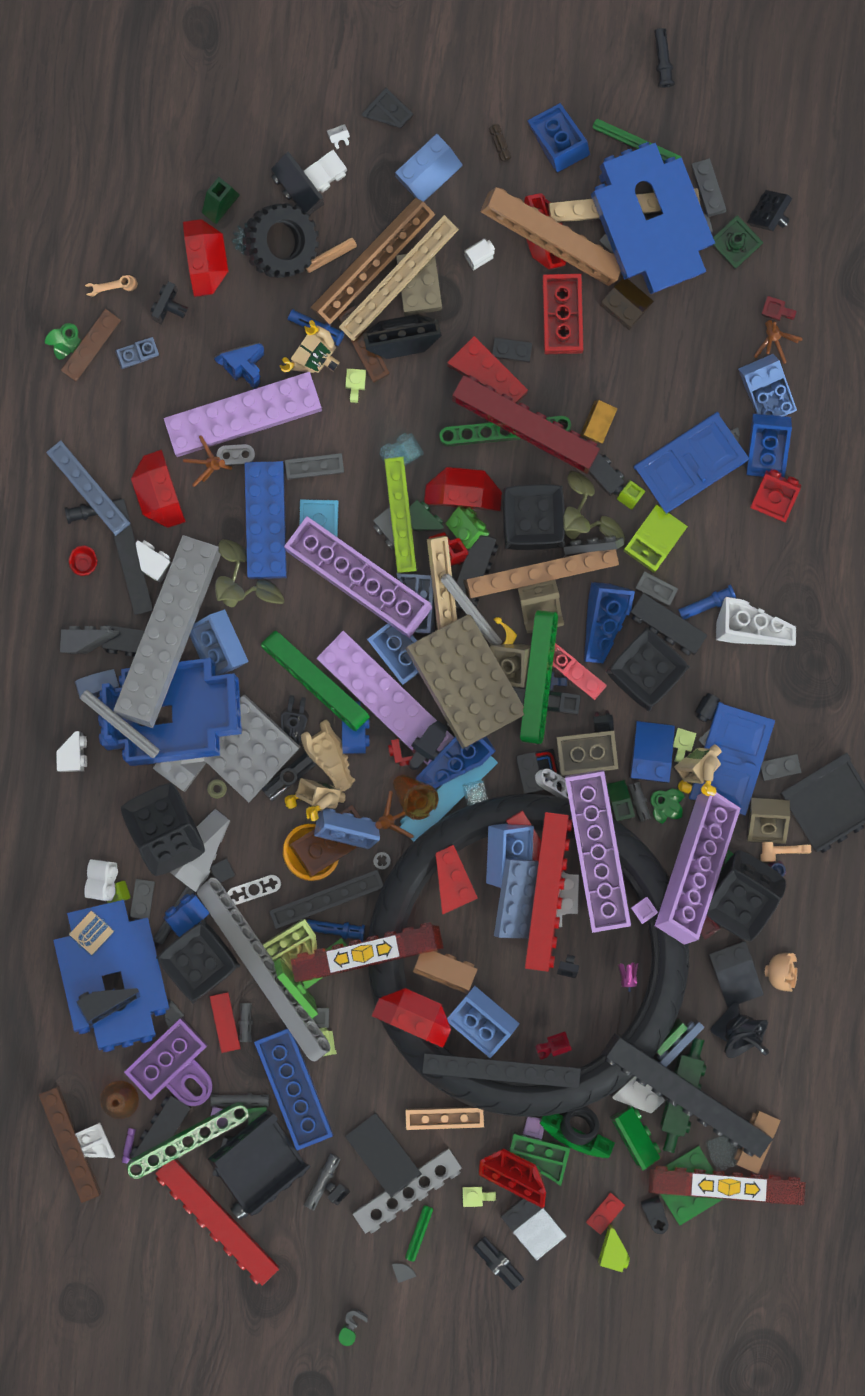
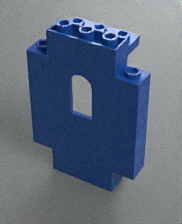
(659, 247)
(201, 713)
(126, 951)

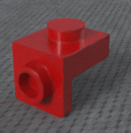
(394, 750)

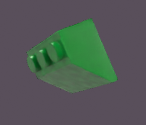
(636, 1137)

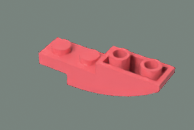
(577, 673)

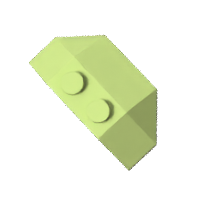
(292, 941)

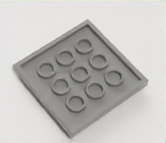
(255, 755)

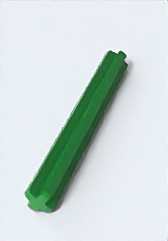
(628, 138)

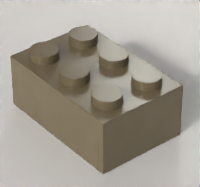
(423, 291)
(587, 753)

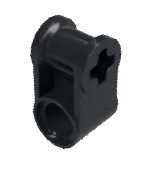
(654, 1211)

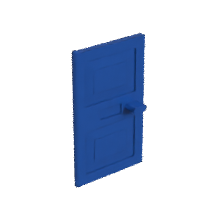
(691, 462)
(743, 744)

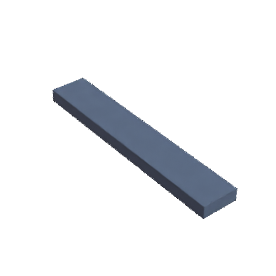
(88, 488)

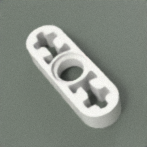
(549, 785)
(266, 880)

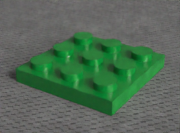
(687, 1207)

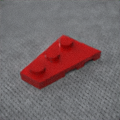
(453, 880)

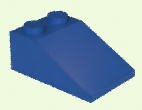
(559, 137)
(768, 444)
(652, 752)

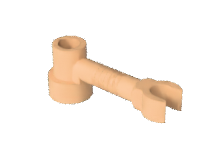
(121, 283)
(769, 851)

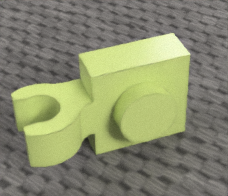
(355, 381)
(684, 742)
(474, 1196)

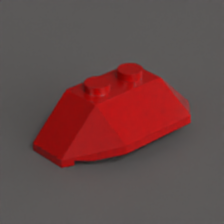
(538, 253)
(205, 256)
(463, 488)
(156, 491)
(414, 1015)
(514, 1175)

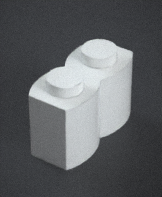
(326, 171)
(479, 253)
(101, 880)

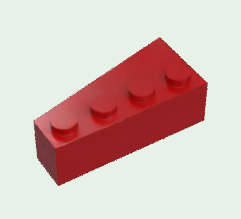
(480, 363)

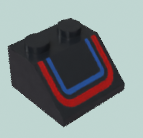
(530, 764)

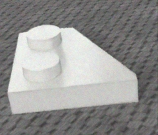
(638, 1096)
(95, 1142)

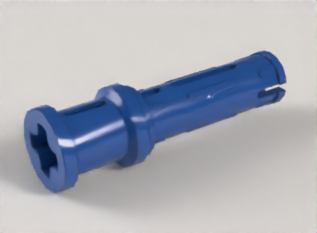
(295, 317)
(714, 600)
(345, 930)

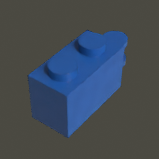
(355, 740)

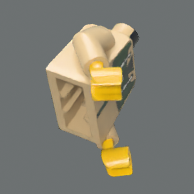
(313, 352)
(699, 768)
(316, 794)

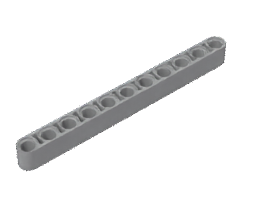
(262, 968)

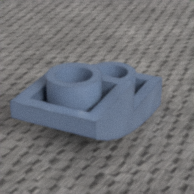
(137, 353)
(94, 682)

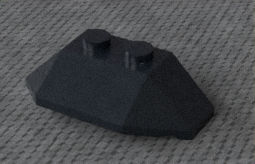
(402, 336)

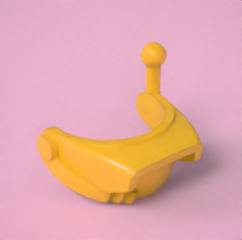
(510, 634)

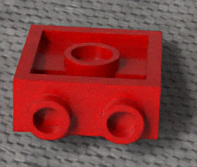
(776, 495)

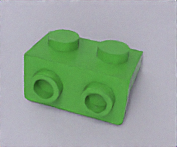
(466, 526)

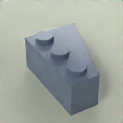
(422, 586)

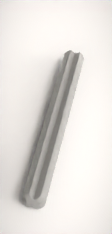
(470, 609)
(120, 724)

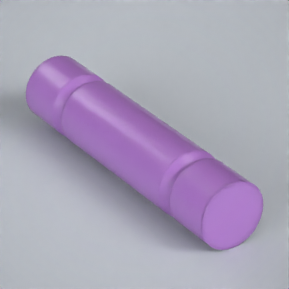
(128, 1145)

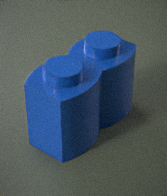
(186, 914)

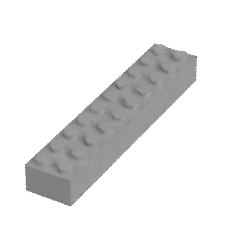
(167, 631)

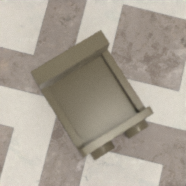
(542, 597)

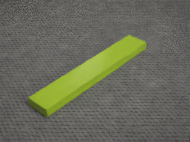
(400, 515)

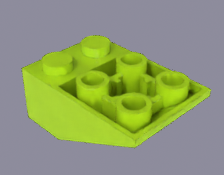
(655, 538)

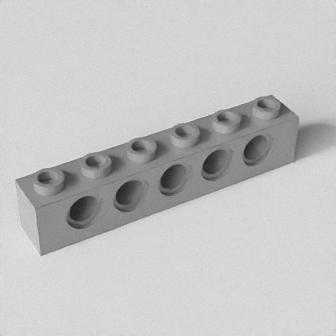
(363, 1214)

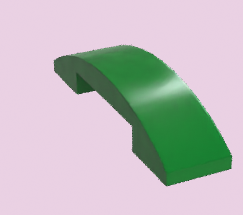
(597, 1147)

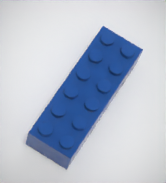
(265, 520)
(293, 1089)

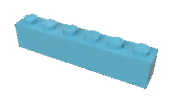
(449, 795)

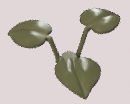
(575, 522)
(229, 591)

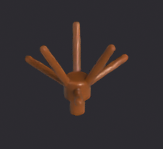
(775, 334)
(212, 463)
(387, 820)

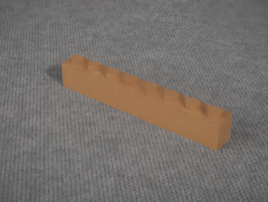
(551, 235)
(372, 261)
(540, 572)

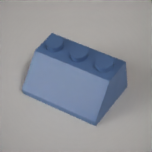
(428, 168)
(217, 640)
(391, 647)
(346, 829)
(507, 842)
(482, 1022)

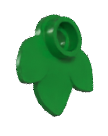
(63, 344)
(670, 805)

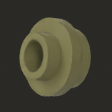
(212, 784)

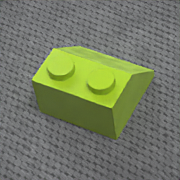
(613, 1252)

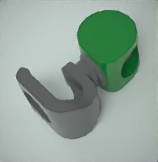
(347, 1334)

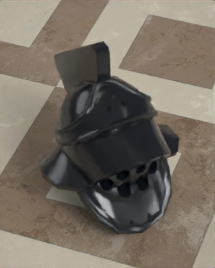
(740, 1032)

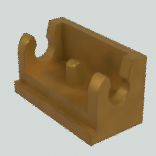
(598, 421)

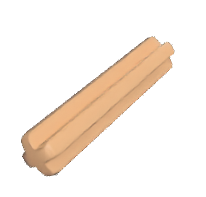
(332, 254)

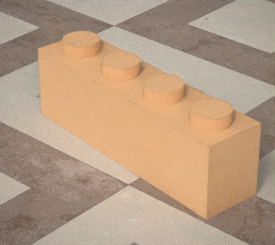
(444, 1118)

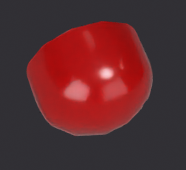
(82, 560)

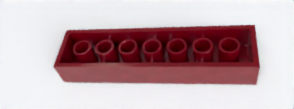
(525, 424)

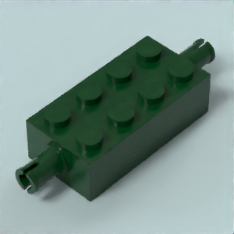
(674, 1120)

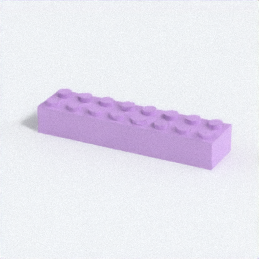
(243, 414)
(358, 577)
(378, 690)
(598, 851)
(697, 868)

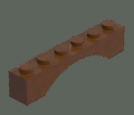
(64, 1132)

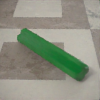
(419, 1233)

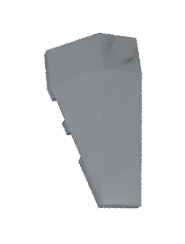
(212, 833)

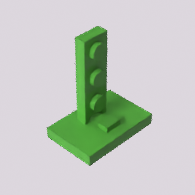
(297, 989)

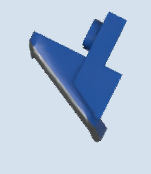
(242, 362)

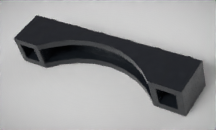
(557, 701)

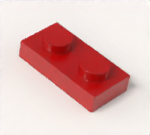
(605, 1213)

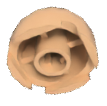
(782, 972)

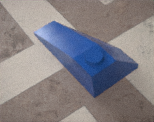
(605, 614)
(455, 761)

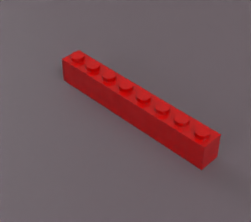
(547, 892)
(218, 1221)

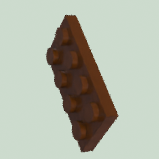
(319, 853)

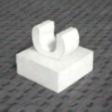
(337, 134)

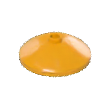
(292, 861)

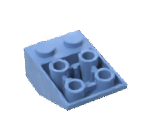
(768, 387)

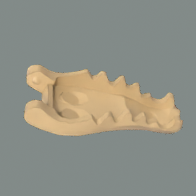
(327, 753)

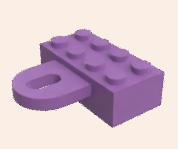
(171, 1063)

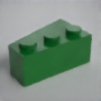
(546, 1155)

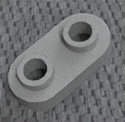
(236, 454)

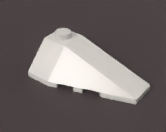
(747, 625)

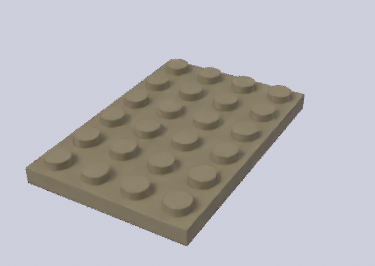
(466, 680)

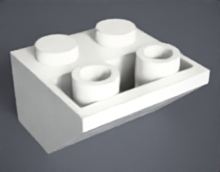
(152, 563)
(71, 754)

